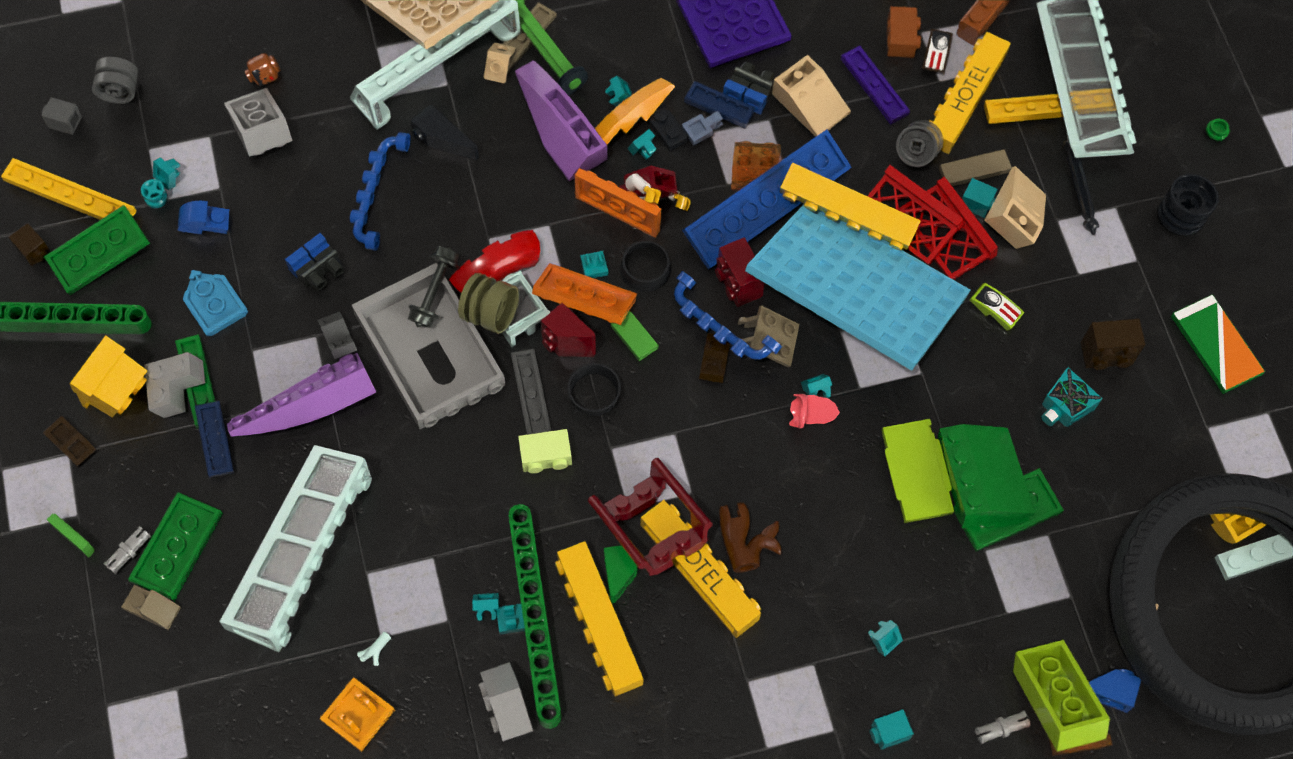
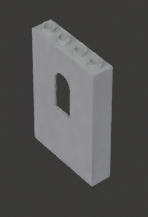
(398, 340)

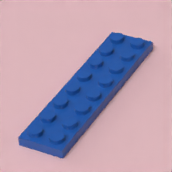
(760, 201)

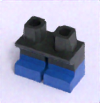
(750, 87)
(314, 263)

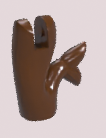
(734, 534)

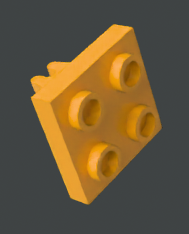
(357, 714)

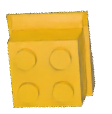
(108, 379)

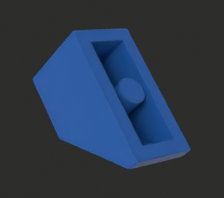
(1117, 689)

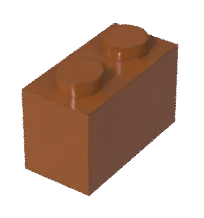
(902, 32)

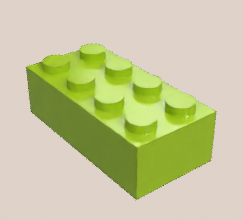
(1061, 695)

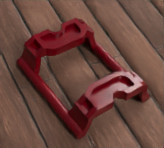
(644, 496)

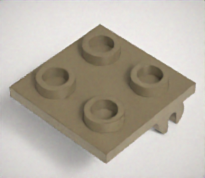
(778, 327)

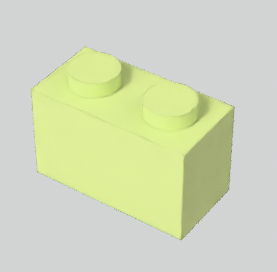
(545, 451)

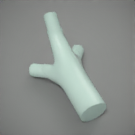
(374, 649)

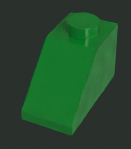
(620, 571)

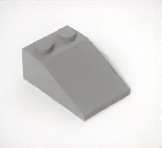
(258, 122)

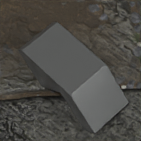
(337, 335)

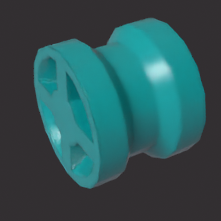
(152, 188)

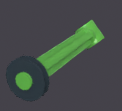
(570, 77)

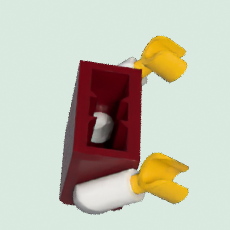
(655, 183)

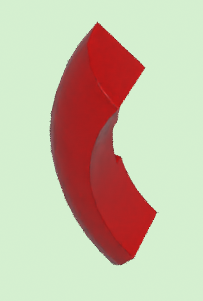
(501, 259)

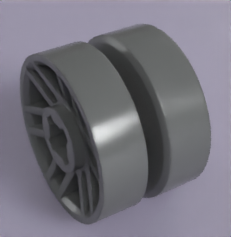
(115, 80)
(913, 153)

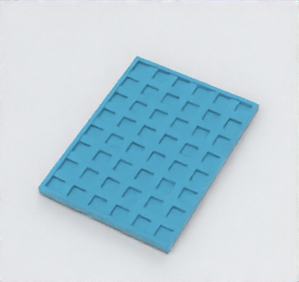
(859, 284)

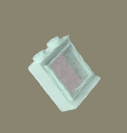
(529, 309)

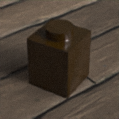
(29, 244)

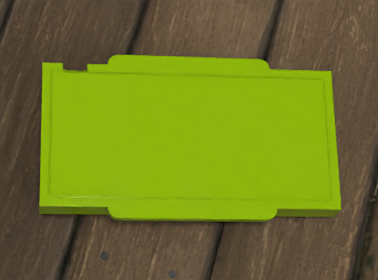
(917, 471)

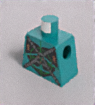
(1069, 400)

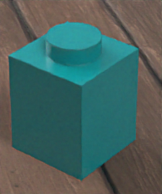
(979, 197)
(891, 729)

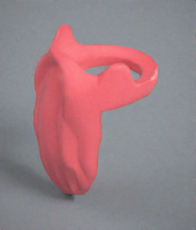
(812, 410)

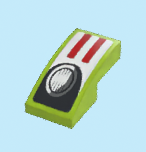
(997, 305)

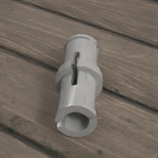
(127, 550)
(1002, 727)

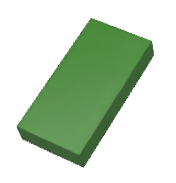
(635, 337)
(71, 535)

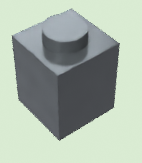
(61, 115)

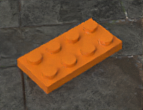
(617, 202)
(584, 293)

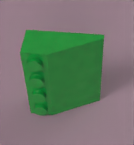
(984, 474)

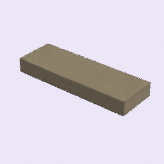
(976, 167)

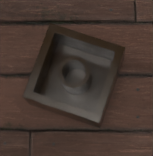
(1112, 343)

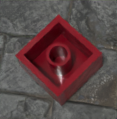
(731, 268)

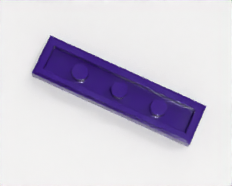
(875, 85)

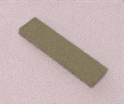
(521, 42)

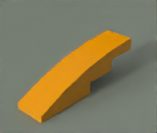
(639, 105)

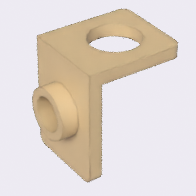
(498, 62)

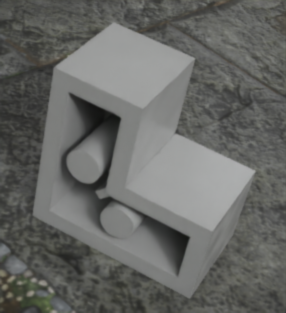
(168, 379)
(504, 697)

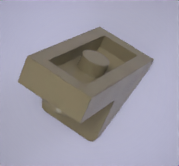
(151, 607)

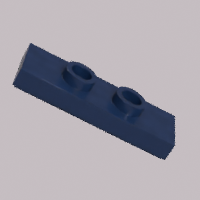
(713, 101)
(214, 439)

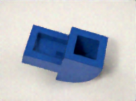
(199, 217)

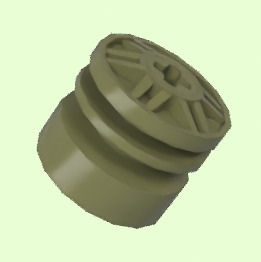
(488, 303)

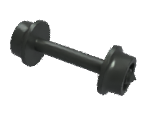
(445, 258)

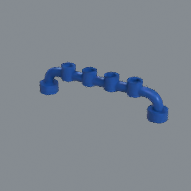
(372, 179)
(722, 333)

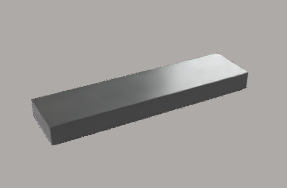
(530, 391)

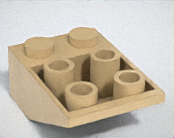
(810, 96)
(1018, 210)

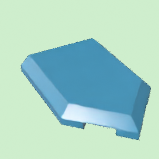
(213, 302)

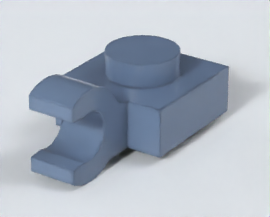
(700, 128)

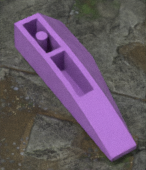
(560, 123)
(308, 400)

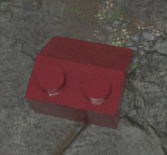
(567, 334)

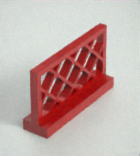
(927, 203)
(972, 228)

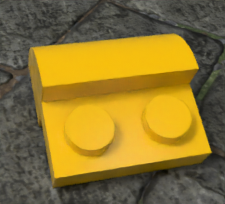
(1234, 527)

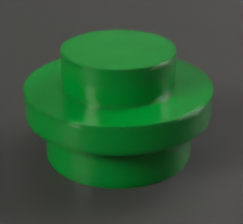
(1217, 129)

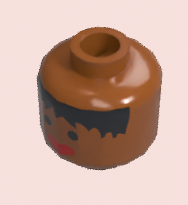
(262, 69)

